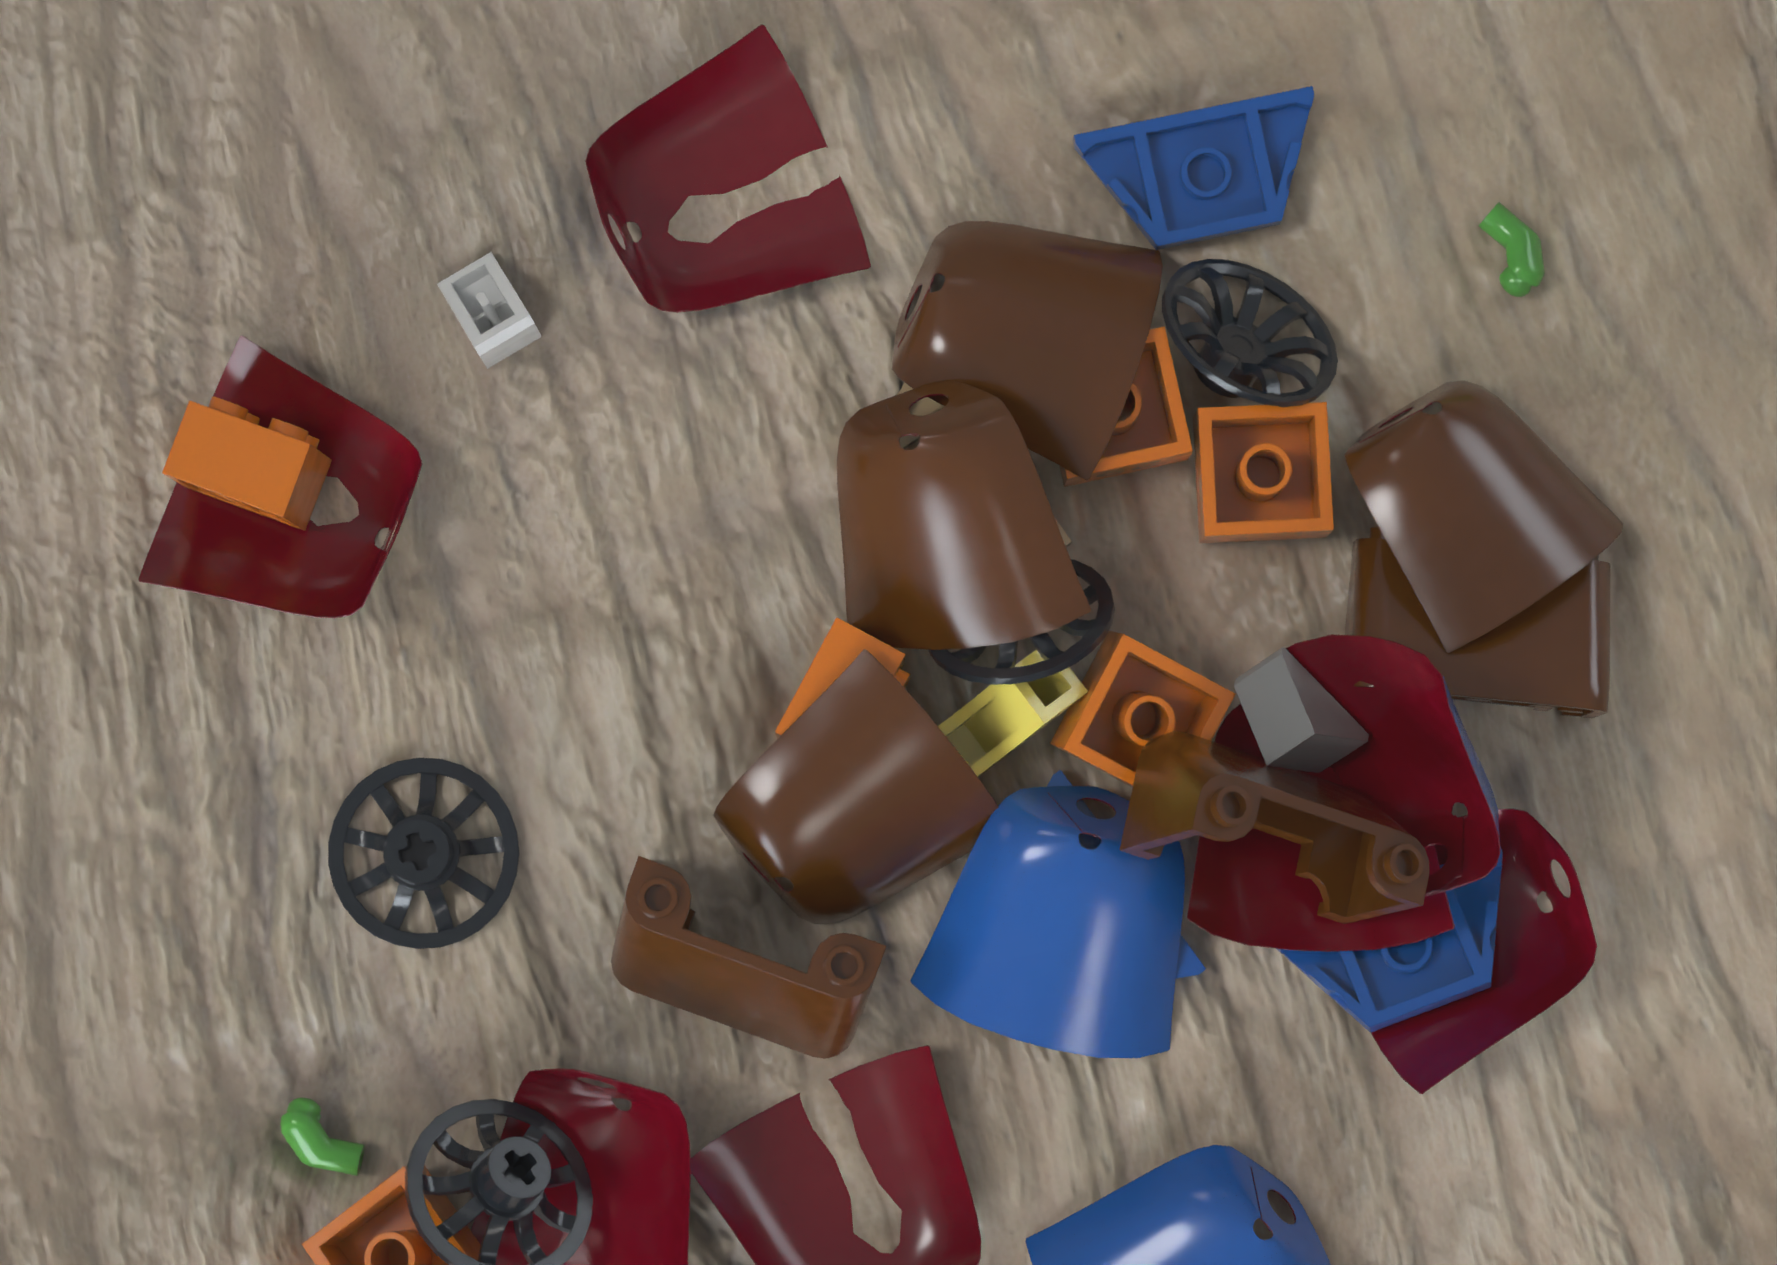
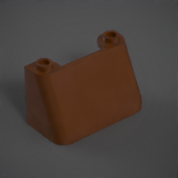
(1534, 660)
(1348, 844)
(734, 987)

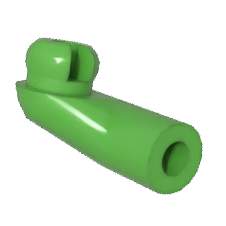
(1522, 250)
(311, 1143)

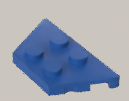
(1203, 168)
(1415, 977)

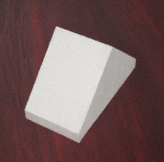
(489, 310)

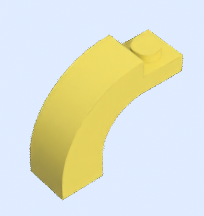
(1009, 715)

